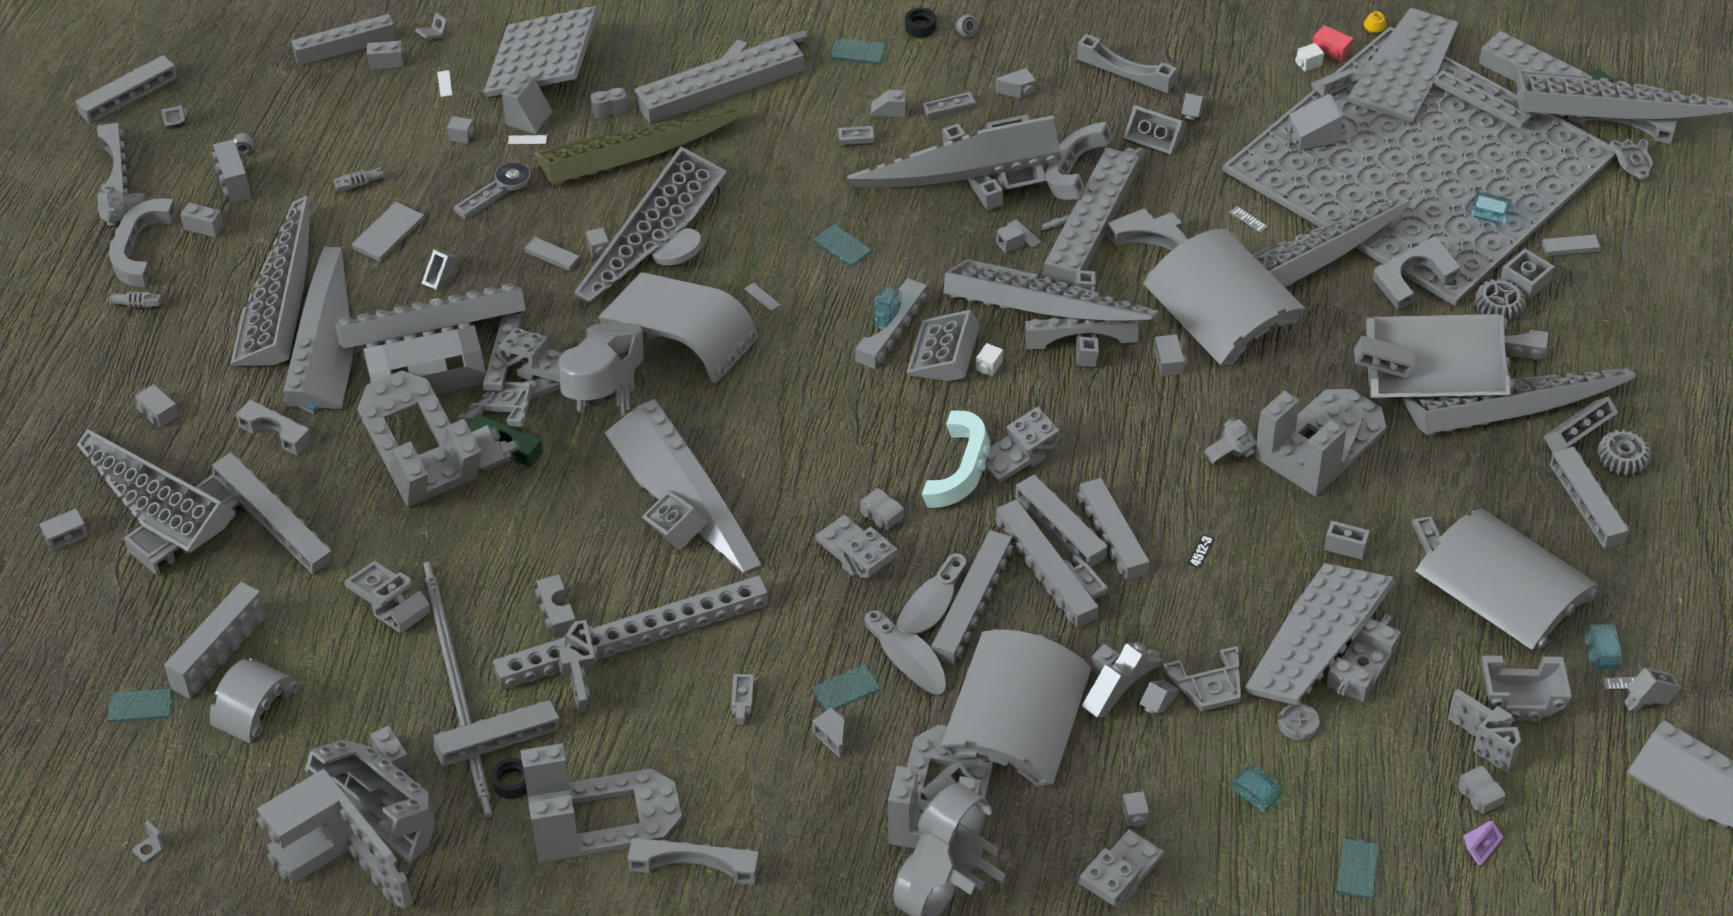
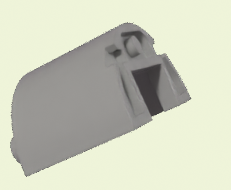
(1019, 178)
(1527, 692)
(245, 695)

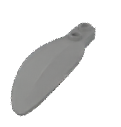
(932, 598)
(908, 653)

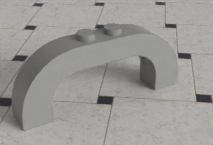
(1057, 174)
(138, 217)

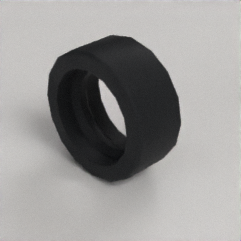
(920, 30)
(502, 768)

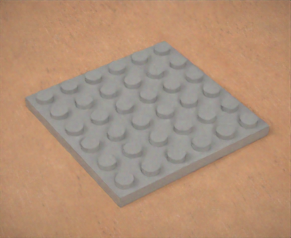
(542, 48)

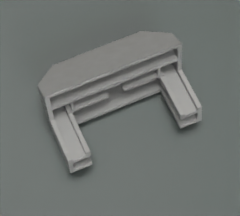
(427, 356)
(381, 793)

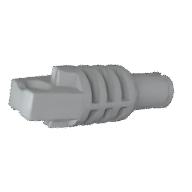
(357, 179)
(136, 299)

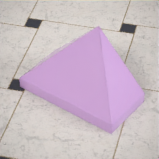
(1483, 841)

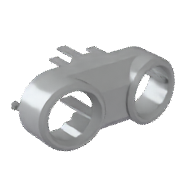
(945, 853)

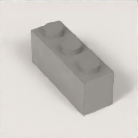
(1384, 356)

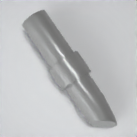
(1054, 223)

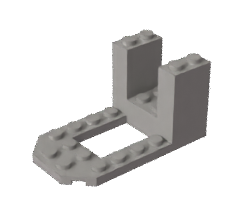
(1316, 460)
(434, 471)
(905, 796)
(553, 798)
(317, 825)

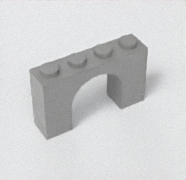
(1428, 254)

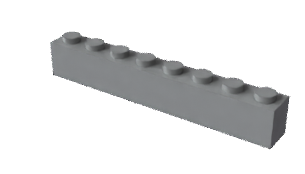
(272, 513)
(1047, 564)
(972, 597)

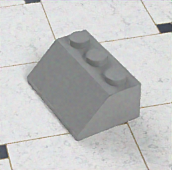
(1154, 130)

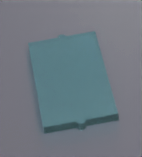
(857, 51)
(842, 245)
(846, 688)
(140, 705)
(1357, 868)

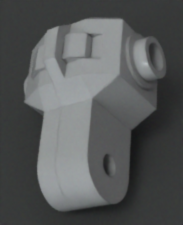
(114, 205)
(1235, 440)

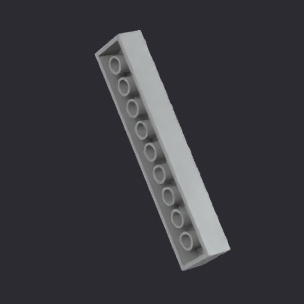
(719, 79)
(1090, 216)
(429, 316)

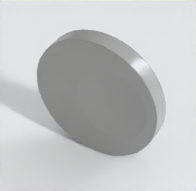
(678, 248)

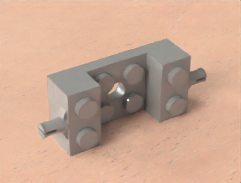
(1373, 645)

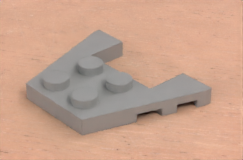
(512, 399)
(1318, 418)
(1209, 688)

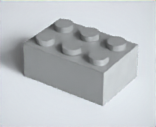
(231, 172)

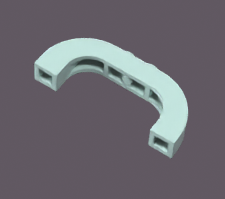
(959, 485)

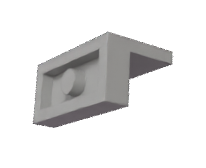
(1333, 82)

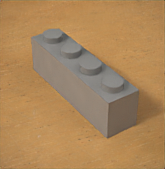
(1580, 424)

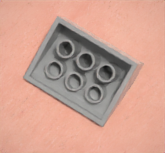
(944, 346)

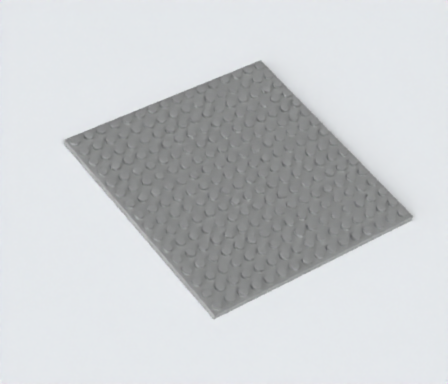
(1433, 163)

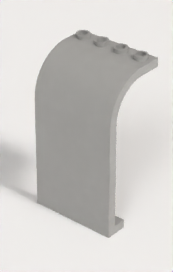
(691, 313)

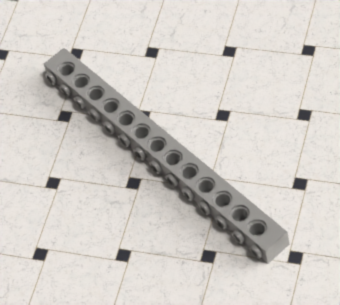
(638, 630)

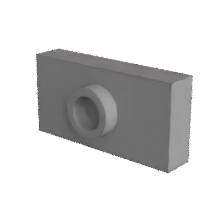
(856, 135)

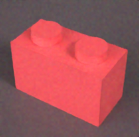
(1333, 43)

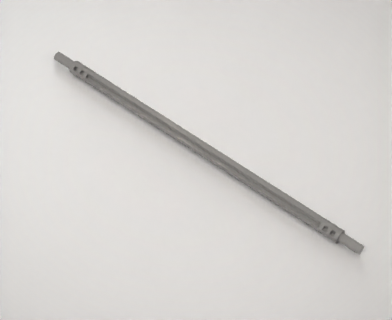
(456, 683)

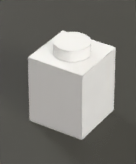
(1309, 57)
(989, 359)

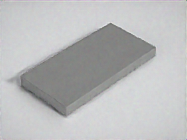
(387, 231)

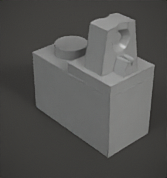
(492, 450)
(1651, 687)

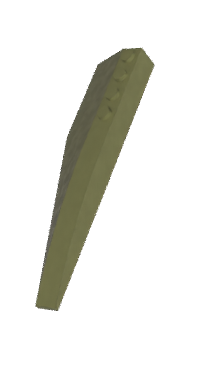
(605, 153)

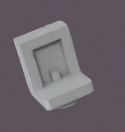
(174, 115)

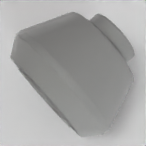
(966, 26)
(244, 144)

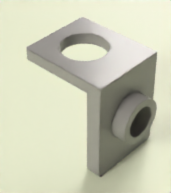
(433, 31)
(154, 840)

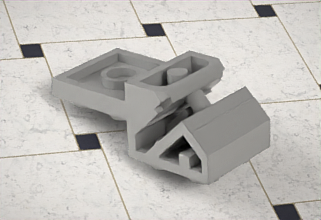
(532, 352)
(1022, 445)
(857, 549)
(388, 596)
(576, 659)
(1493, 730)
(1117, 872)

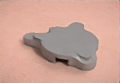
(1633, 157)

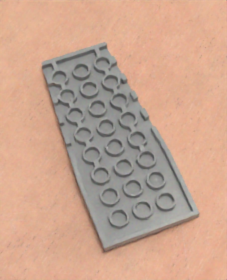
(1405, 65)
(1316, 629)

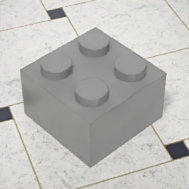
(1528, 272)

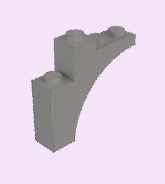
(1143, 228)
(1118, 677)

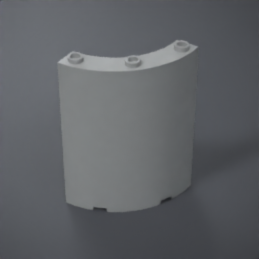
(1221, 293)
(1450, 353)
(1506, 577)
(1018, 703)

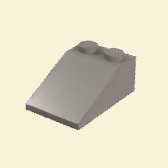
(674, 519)

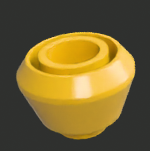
(1375, 22)

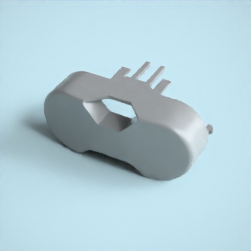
(595, 368)

